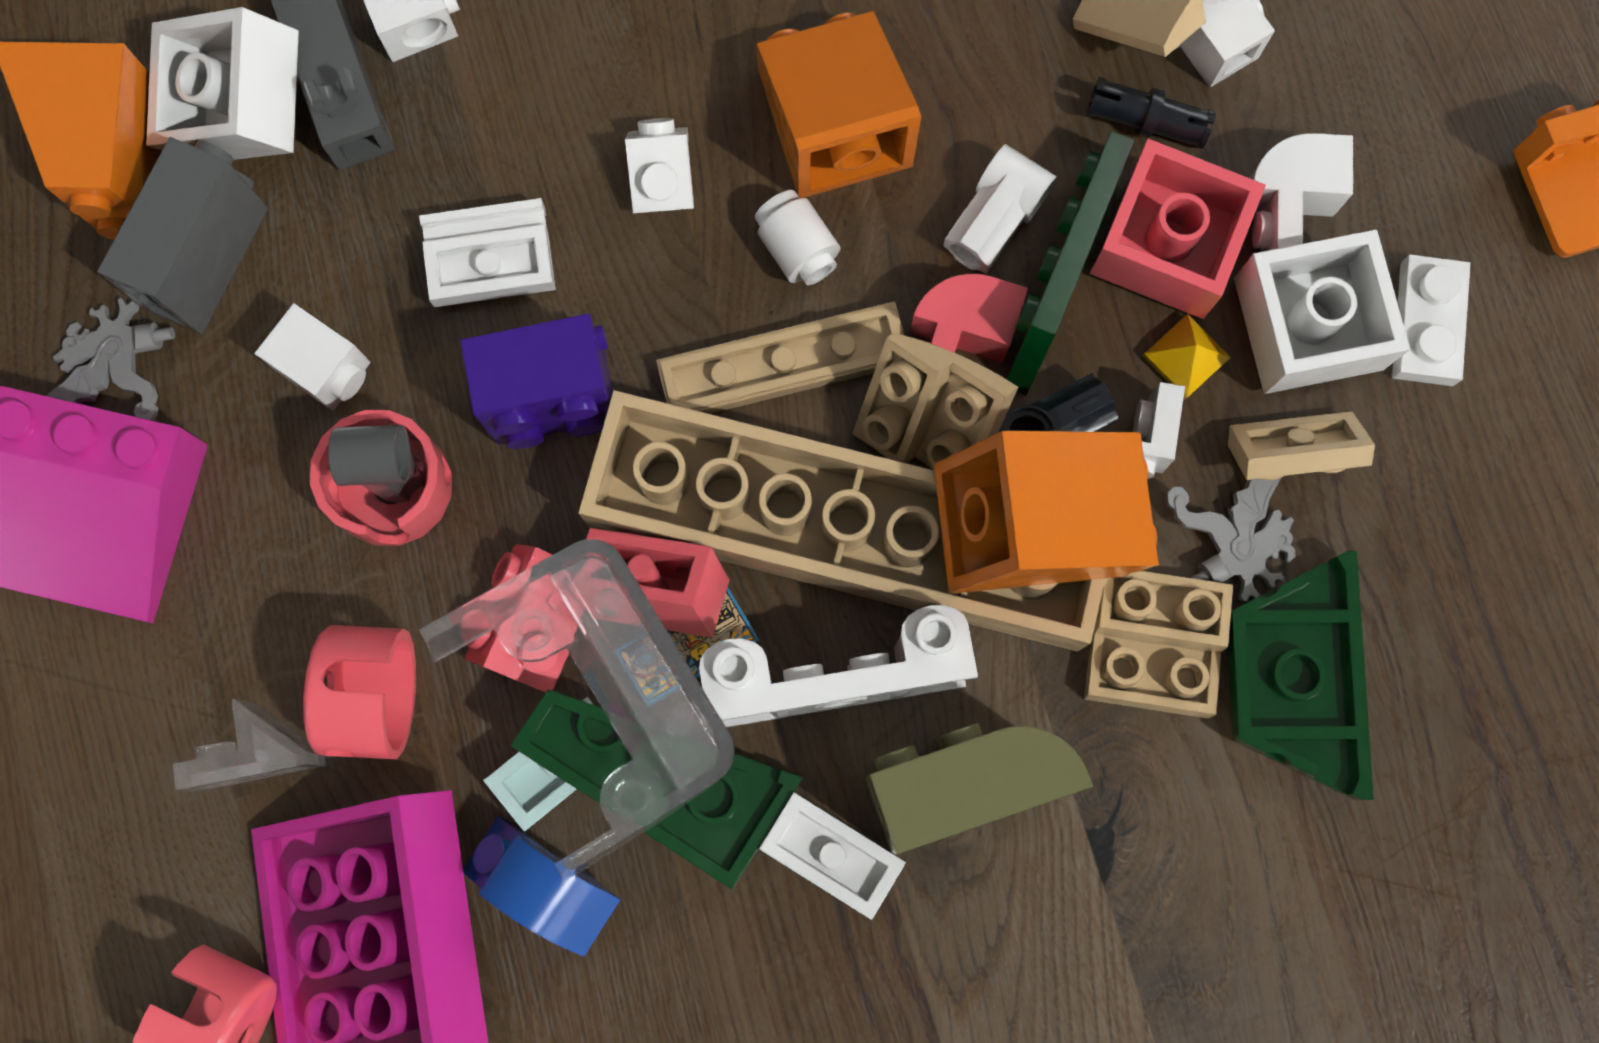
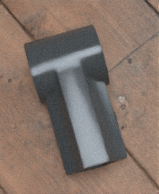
(377, 460)

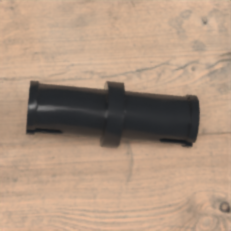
(1151, 113)

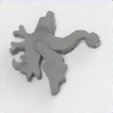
(111, 356)
(1238, 547)

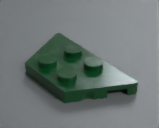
(1303, 677)

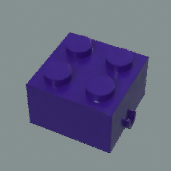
(539, 380)

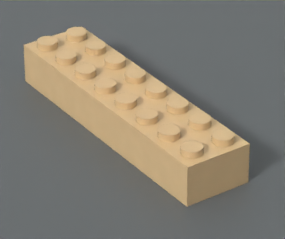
(804, 515)

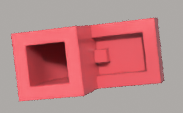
(970, 315)

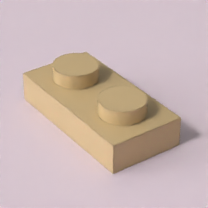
(1300, 446)

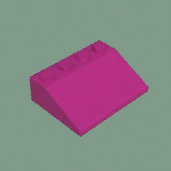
(91, 502)
(370, 925)

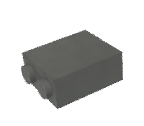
(185, 234)

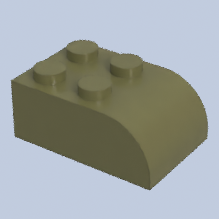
(970, 782)

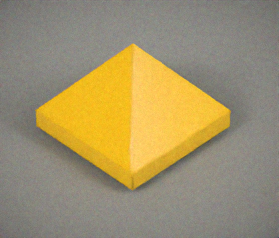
(1186, 355)

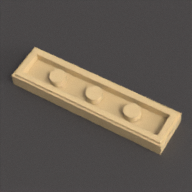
(779, 361)

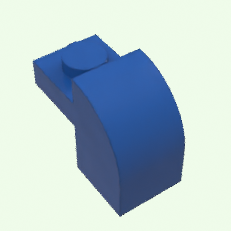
(523, 884)

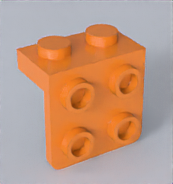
(1563, 177)

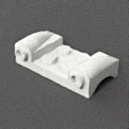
(929, 657)

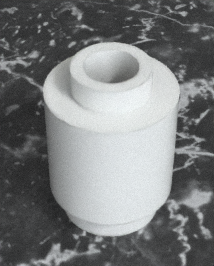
(797, 238)

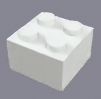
(224, 83)
(1321, 311)

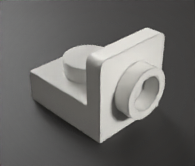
(1159, 425)

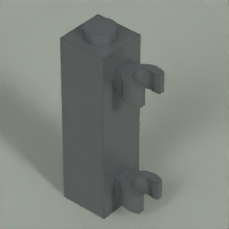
(336, 81)

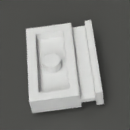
(487, 252)

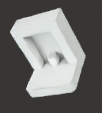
(659, 166)

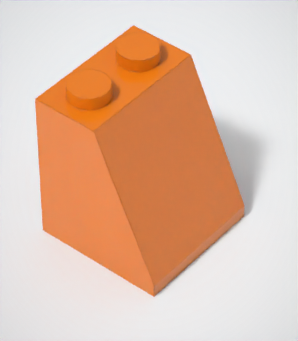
(838, 103)
(84, 123)
(1045, 509)

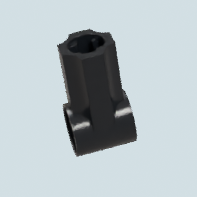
(1075, 408)

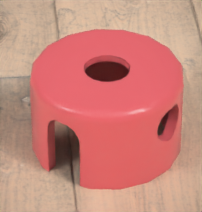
(359, 509)
(367, 693)
(227, 1007)

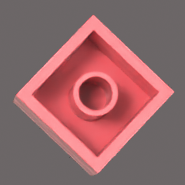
(1177, 229)

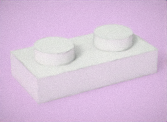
(1434, 318)
(832, 856)

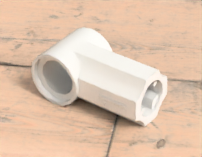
(1005, 197)

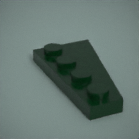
(1063, 265)
(712, 831)

